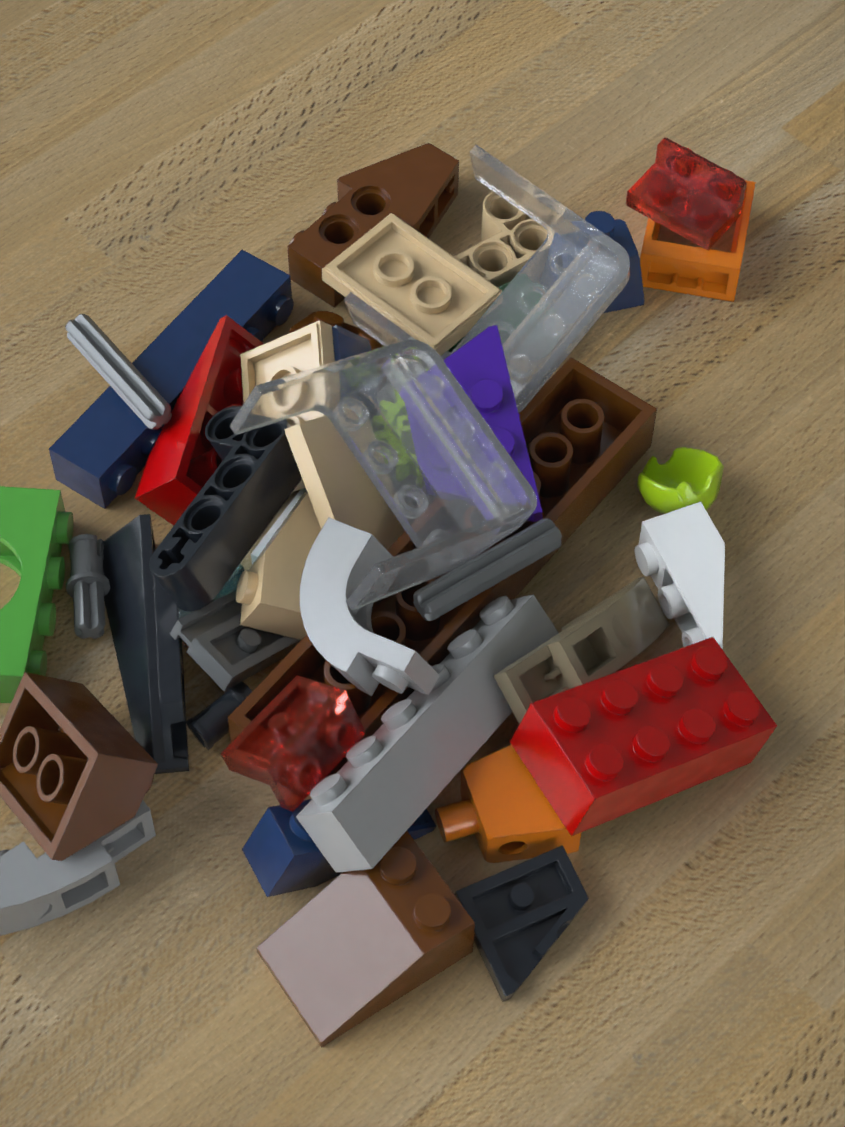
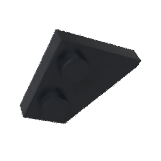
(522, 915)

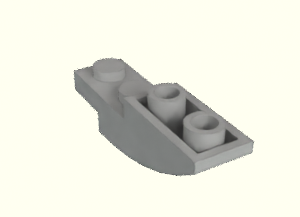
(47, 889)

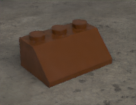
(69, 765)

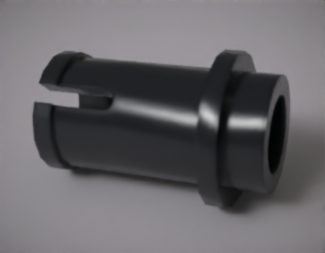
(212, 722)

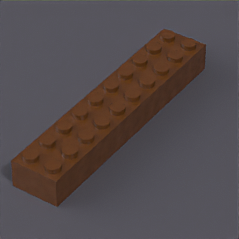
(580, 445)

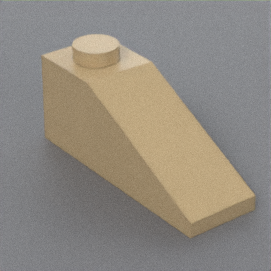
(273, 582)

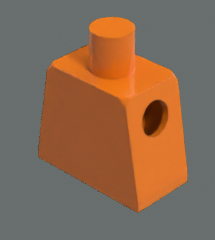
(504, 811)

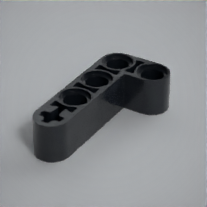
(227, 512)

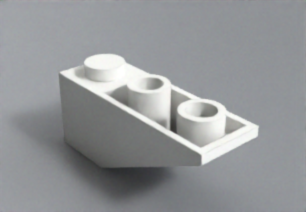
(688, 568)

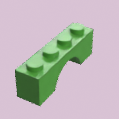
(31, 545)

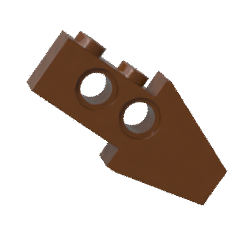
(410, 185)

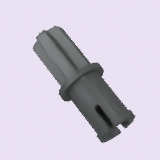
(87, 585)

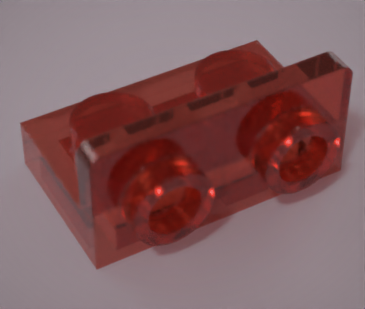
(688, 194)
(296, 740)

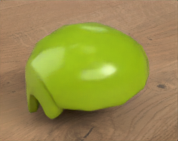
(682, 481)

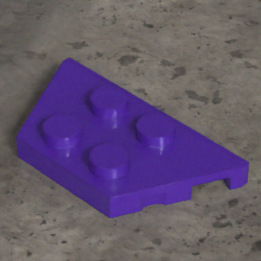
(485, 378)

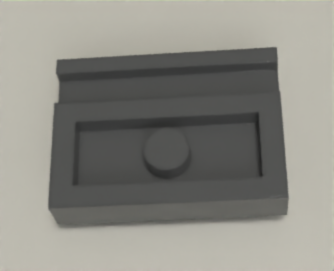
(225, 647)

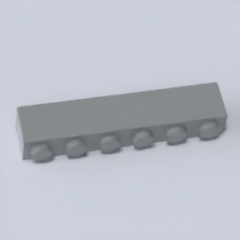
(422, 740)

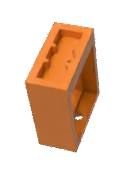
(693, 268)

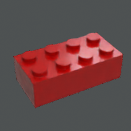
(641, 734)

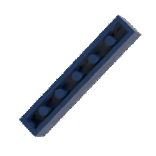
(109, 441)

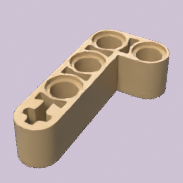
(506, 243)

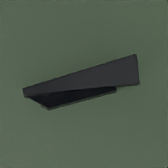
(147, 654)

